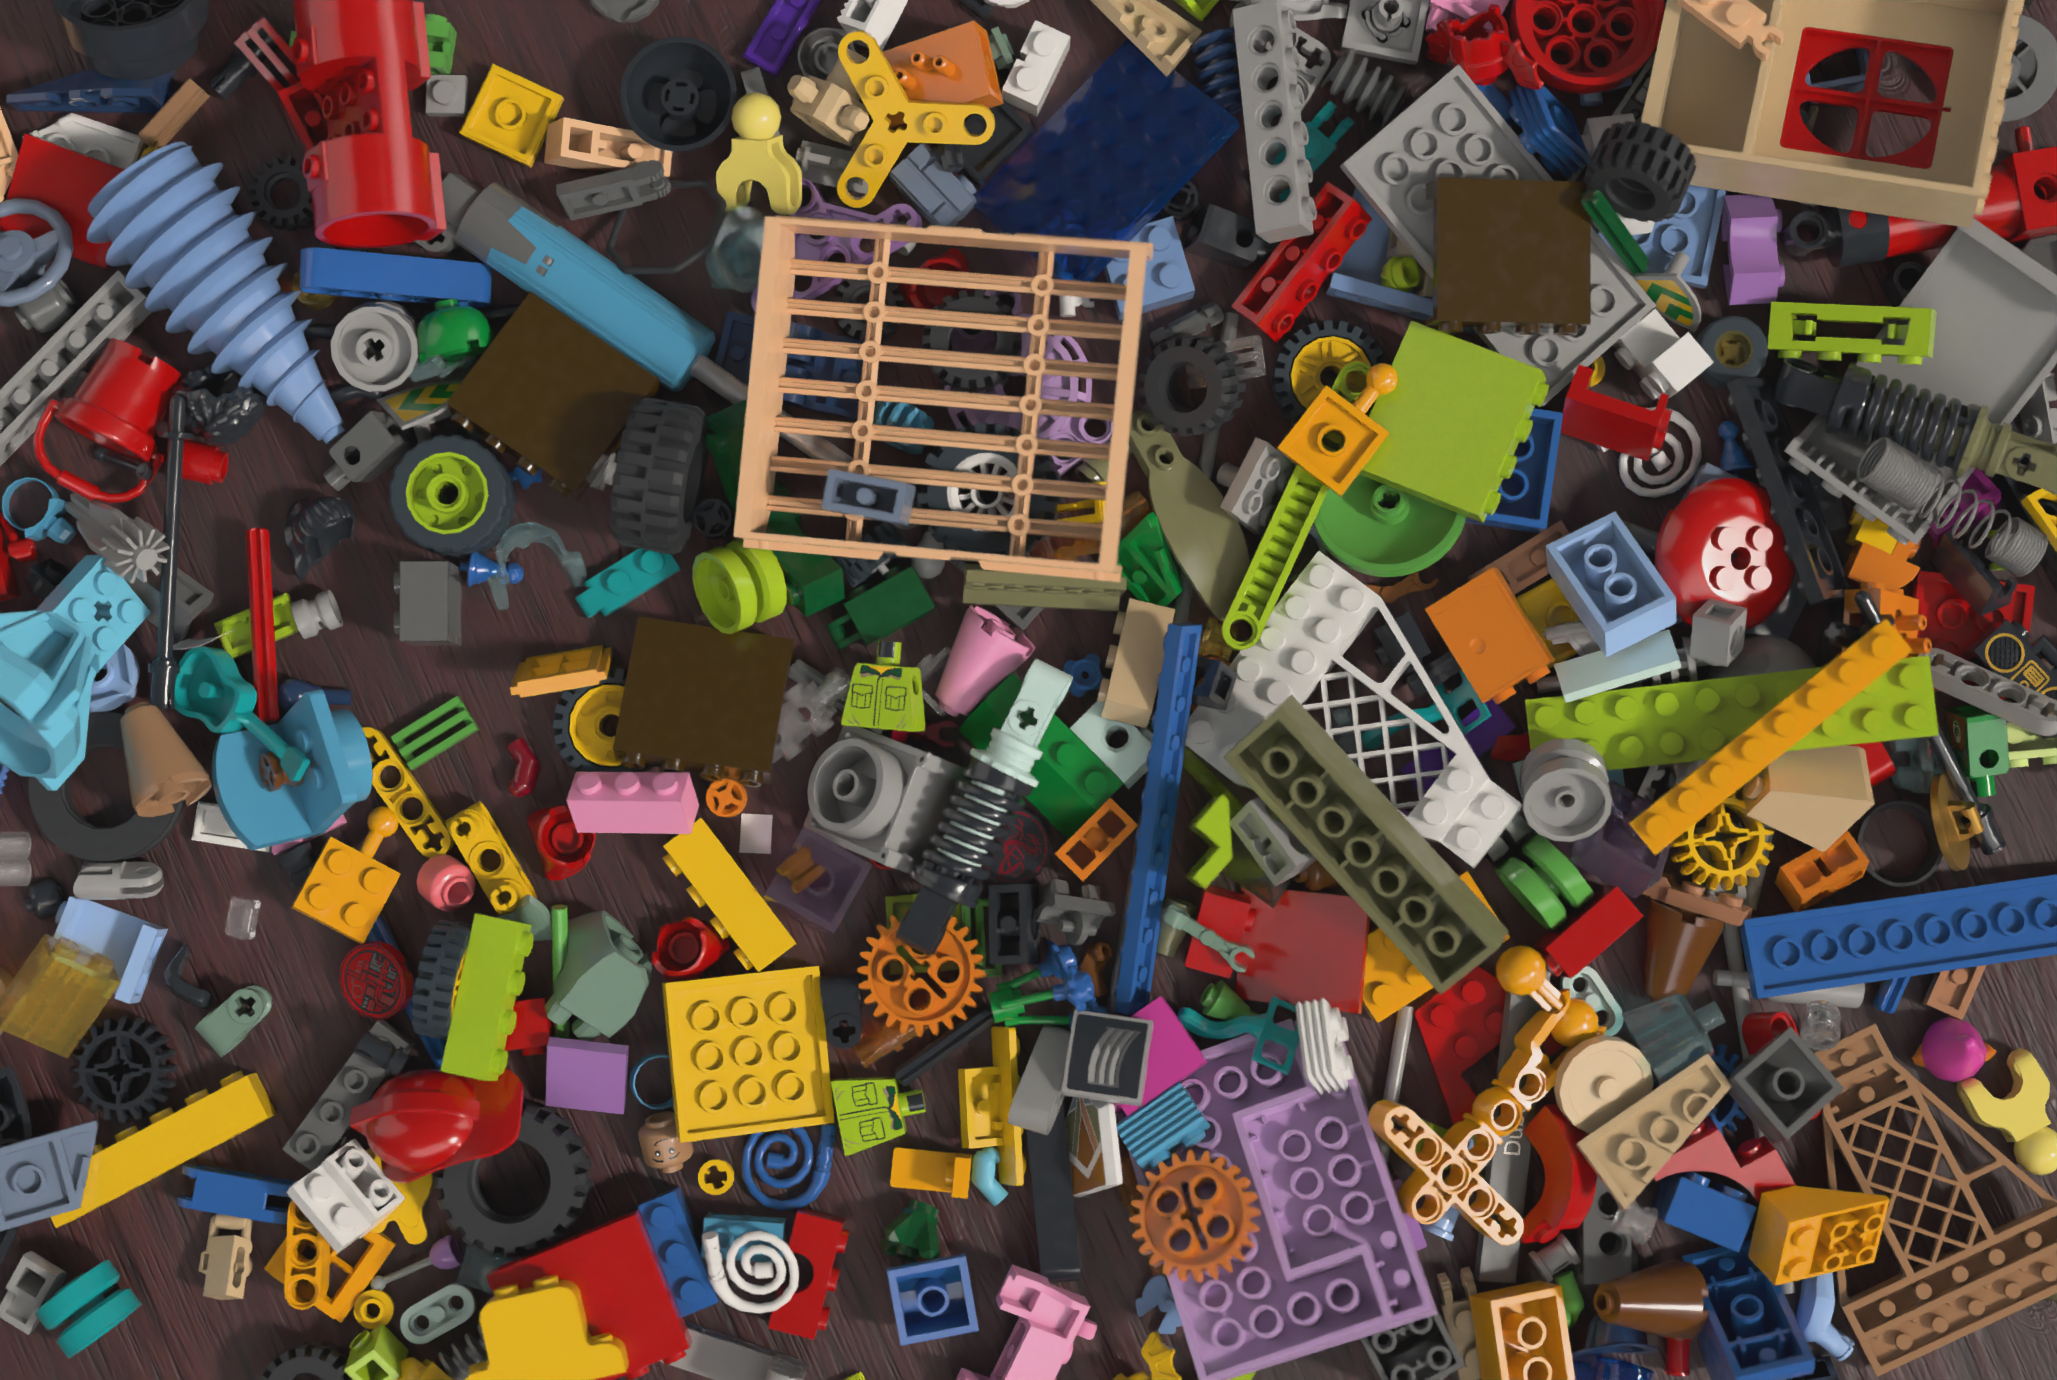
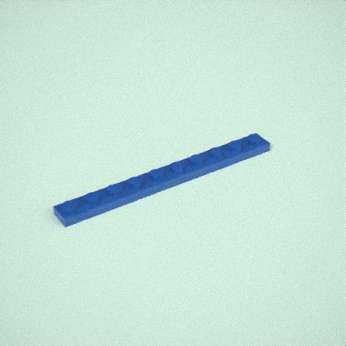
(1158, 816)

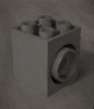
(1413, 1351)

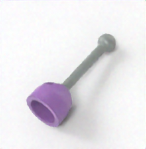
(443, 1254)

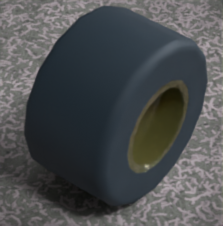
(1741, 342)

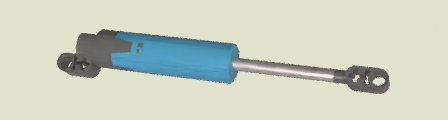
(593, 294)

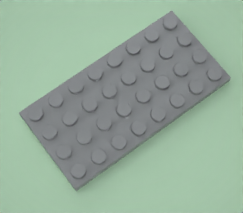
(1461, 135)

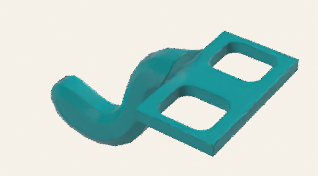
(1374, 738)
(1259, 1026)

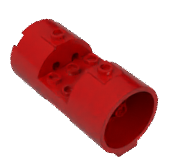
(370, 175)

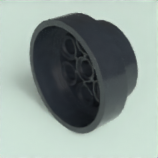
(132, 35)

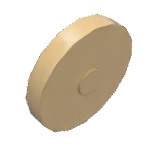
(1601, 1081)

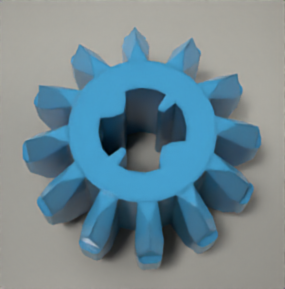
(902, 416)

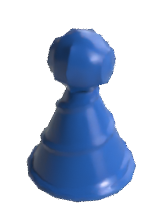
(1733, 457)
(482, 568)

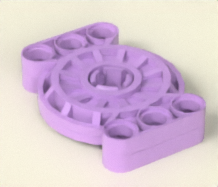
(1052, 388)

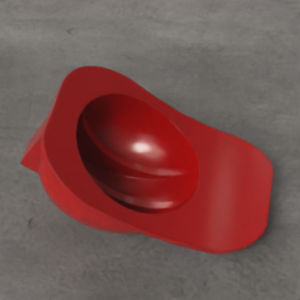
(438, 1120)

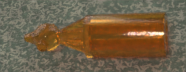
(1134, 510)

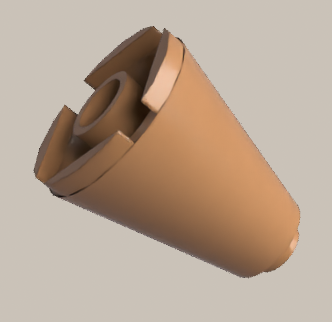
(159, 763)

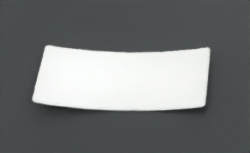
(191, 643)

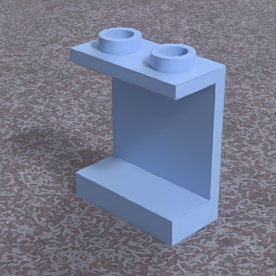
(119, 936)

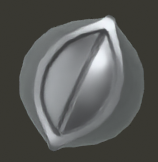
(820, 52)

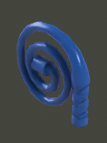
(778, 1161)

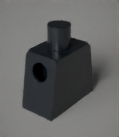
(1215, 234)

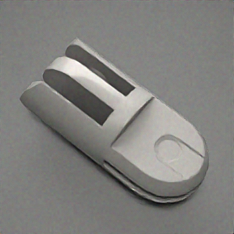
(118, 880)

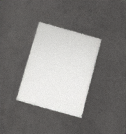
(756, 833)

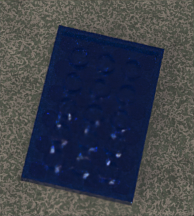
(1107, 159)

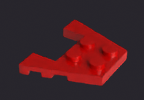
(1462, 1029)

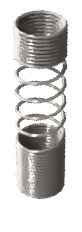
(1911, 484)

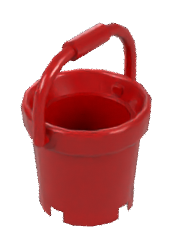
(116, 408)

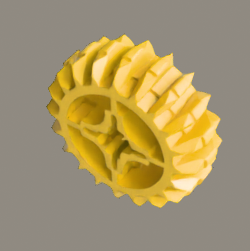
(1724, 852)

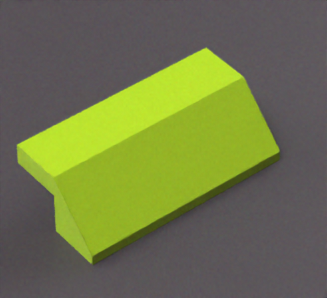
(1212, 827)

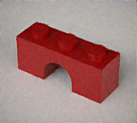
(819, 1240)

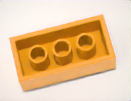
(1390, 976)
(1522, 1333)

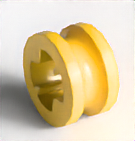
(710, 1187)

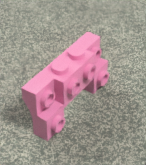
(1043, 1331)

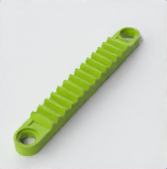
(1283, 536)

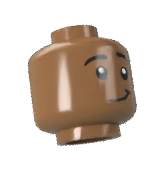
(660, 1143)

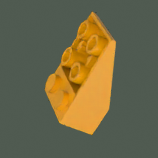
(1815, 1232)

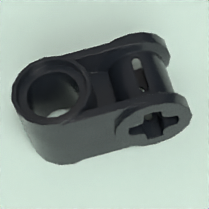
(842, 1001)

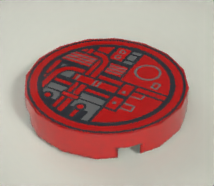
(376, 980)

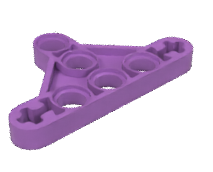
(822, 249)

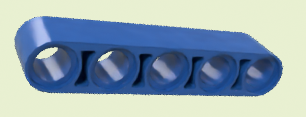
(394, 277)

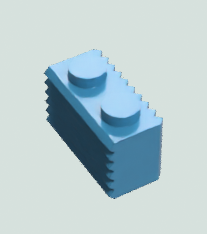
(1163, 1127)

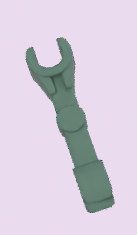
(1228, 949)

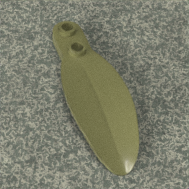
(1190, 516)

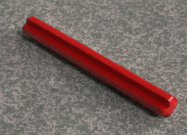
(262, 624)

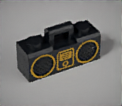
(2008, 653)

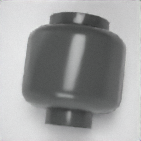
(48, 310)

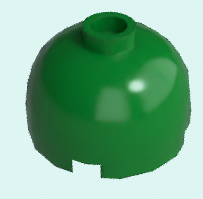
(453, 332)

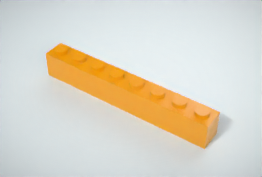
(1770, 736)

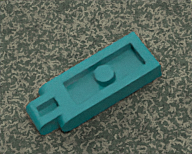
(626, 581)

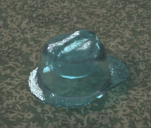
(737, 251)

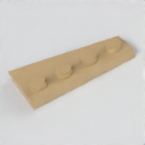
(1646, 1135)

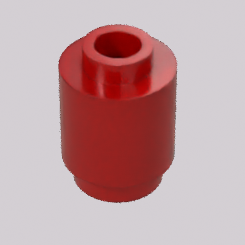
(204, 463)

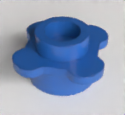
(1075, 669)

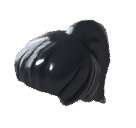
(316, 529)

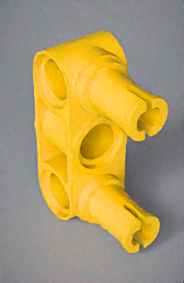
(473, 834)

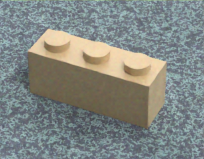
(1135, 663)

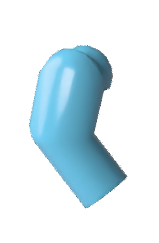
(983, 1175)

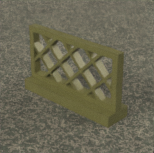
(1039, 591)

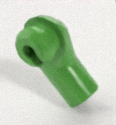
(1572, 1297)

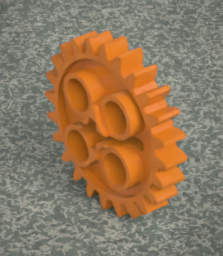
(896, 996)
(1162, 1228)

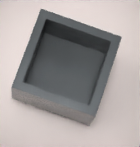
(428, 603)

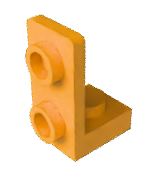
(931, 1171)

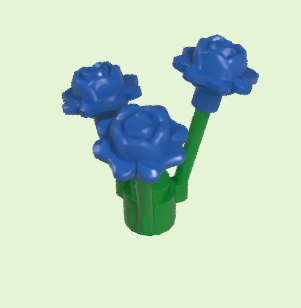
(1076, 988)

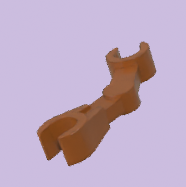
(1409, 585)

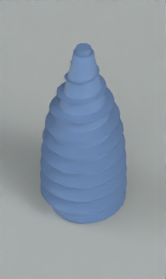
(213, 278)

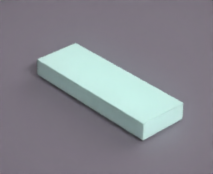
(1598, 673)

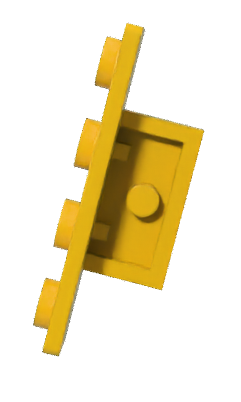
(986, 1103)

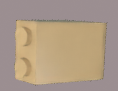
(1812, 793)

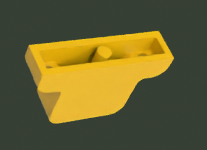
(544, 1336)

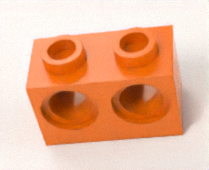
(1821, 873)

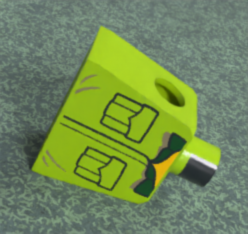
(885, 693)
(872, 1110)

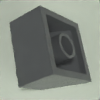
(1782, 1086)

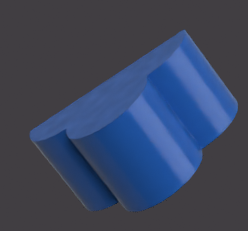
(1748, 1321)

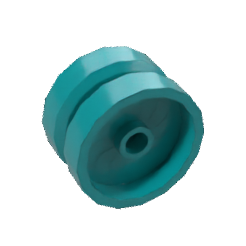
(88, 1308)

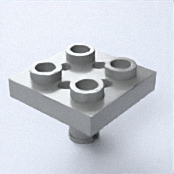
(1386, 16)
(1255, 485)

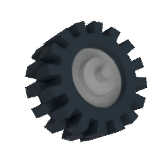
(858, 569)

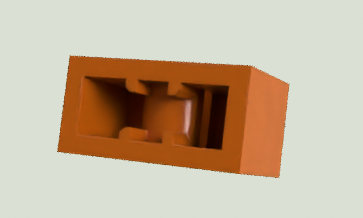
(1096, 839)

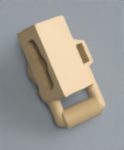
(227, 1258)

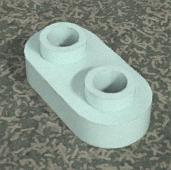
(1597, 996)
(440, 1313)

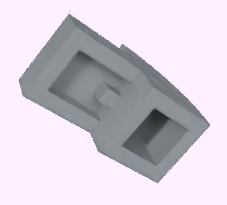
(29, 1289)

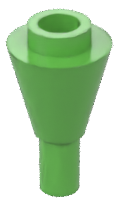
(1223, 1002)

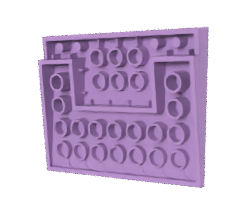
(1331, 1233)

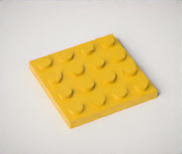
(748, 1053)

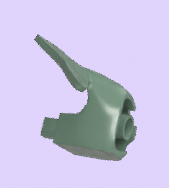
(601, 973)

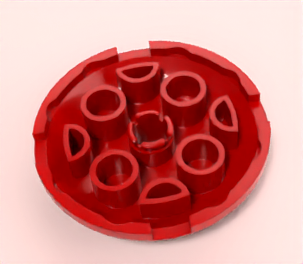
(1698, 545)

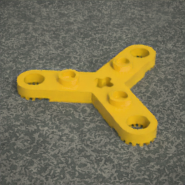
(925, 120)

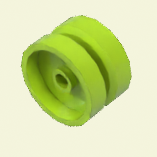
(738, 586)

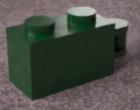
(883, 608)

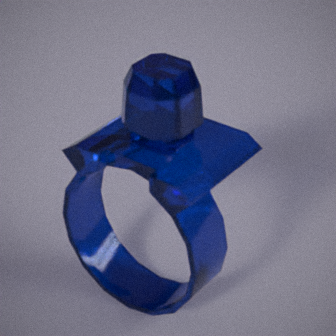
(1611, 1369)

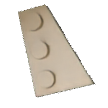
(1153, 29)

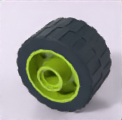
(428, 477)

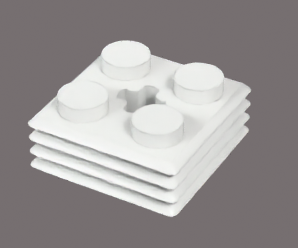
(1322, 1047)

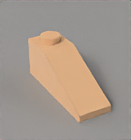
(598, 147)

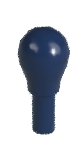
(292, 689)

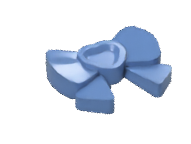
(1159, 1293)

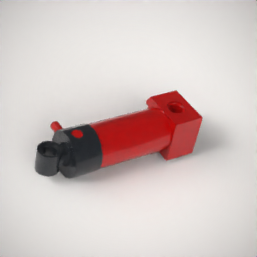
(2017, 208)

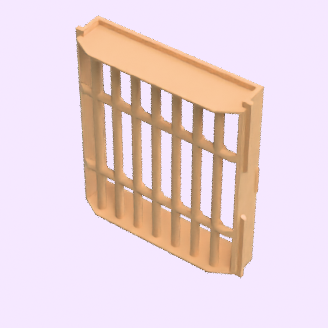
(769, 383)

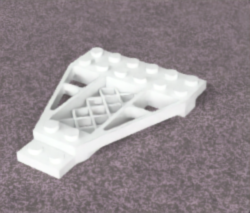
(1294, 656)

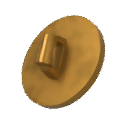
(1947, 822)

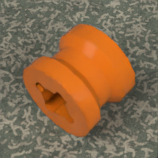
(720, 795)

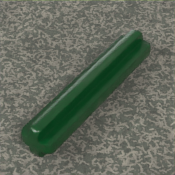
(1614, 231)

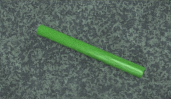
(559, 956)

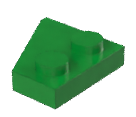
(1149, 564)

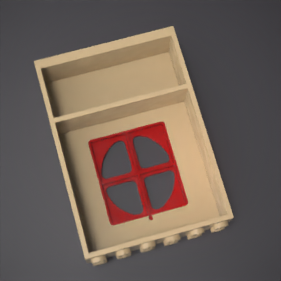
(1747, 121)

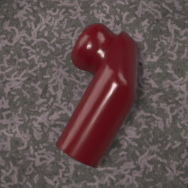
(526, 770)

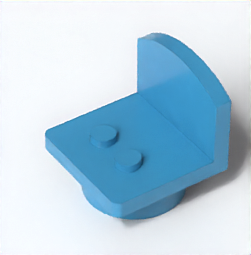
(333, 781)

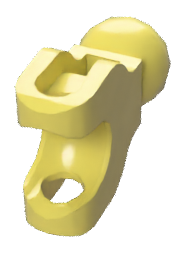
(759, 157)
(2018, 1115)

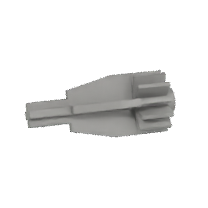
(125, 543)

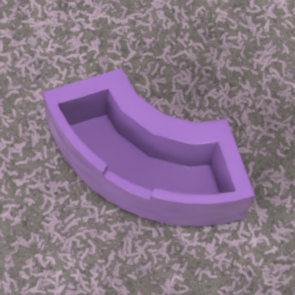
(1751, 231)

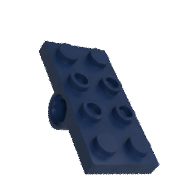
(736, 352)

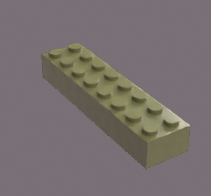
(1366, 845)

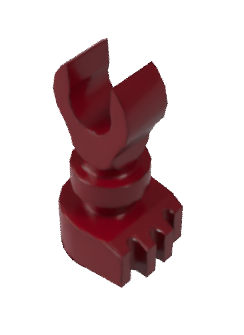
(931, 733)

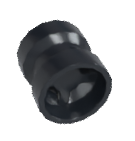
(1182, 207)

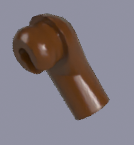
(1093, 962)

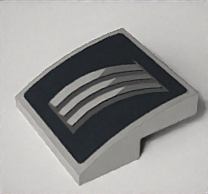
(1107, 1058)

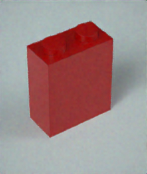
(1588, 932)

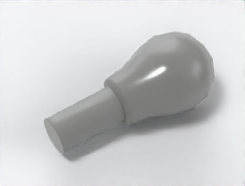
(928, 567)

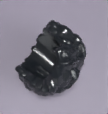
(218, 406)

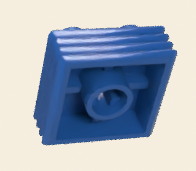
(1548, 130)

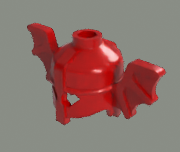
(1482, 51)

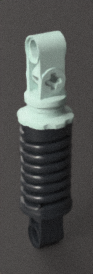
(983, 813)

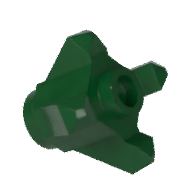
(913, 1234)

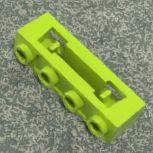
(1917, 335)

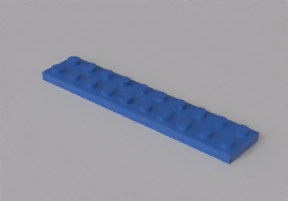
(1900, 937)

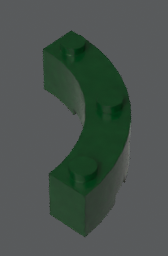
(810, 579)

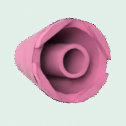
(979, 660)

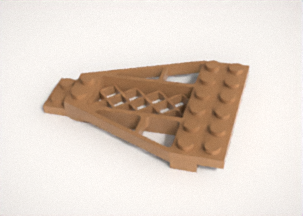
(1951, 1290)

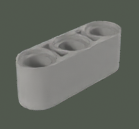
(1041, 1085)

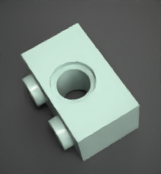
(1125, 762)

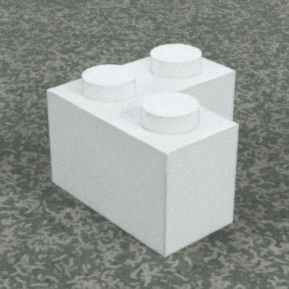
(1660, 356)

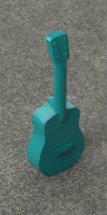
(218, 695)

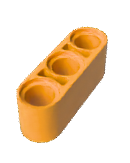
(300, 1267)

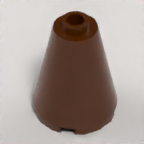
(1676, 948)
(1656, 1300)

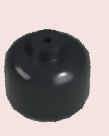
(44, 898)

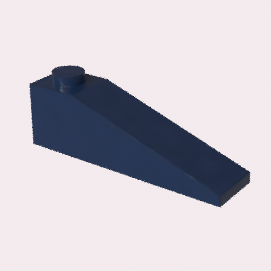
(95, 93)

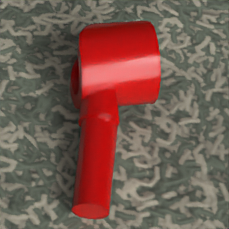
(18, 548)

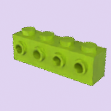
(487, 998)

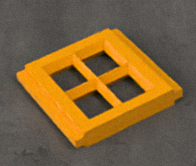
(562, 671)
(354, 1284)

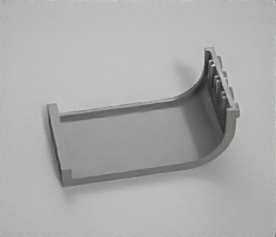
(1989, 350)

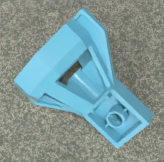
(51, 666)

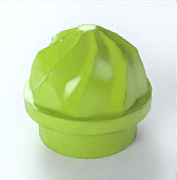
(1400, 274)

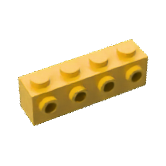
(729, 895)

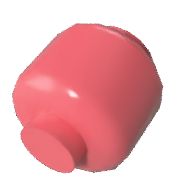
(445, 883)

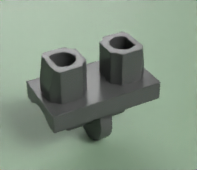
(1075, 915)

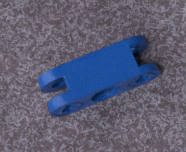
(235, 1193)

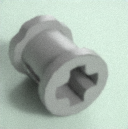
(1554, 1257)

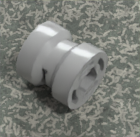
(317, 614)

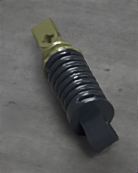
(1954, 434)

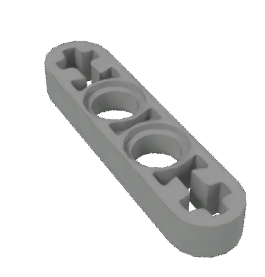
(2041, 711)

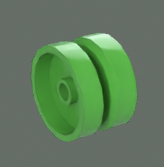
(1549, 878)

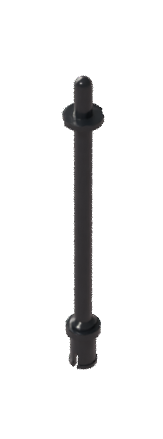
(164, 665)
(1990, 838)

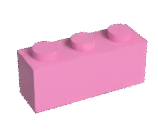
(633, 802)

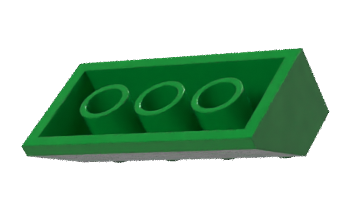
(1068, 773)

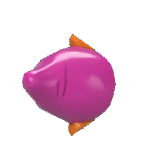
(1952, 1050)

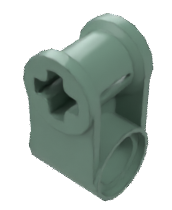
(231, 1021)

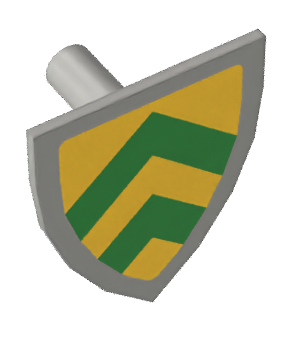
(1672, 294)
(420, 406)

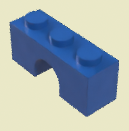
(678, 1251)

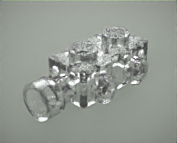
(819, 701)

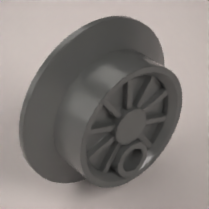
(2032, 72)

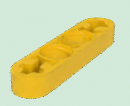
(407, 788)

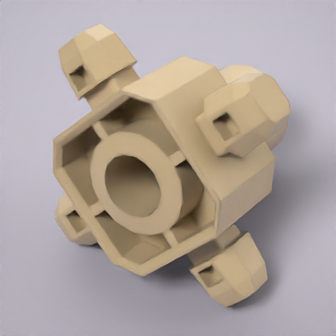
(831, 104)

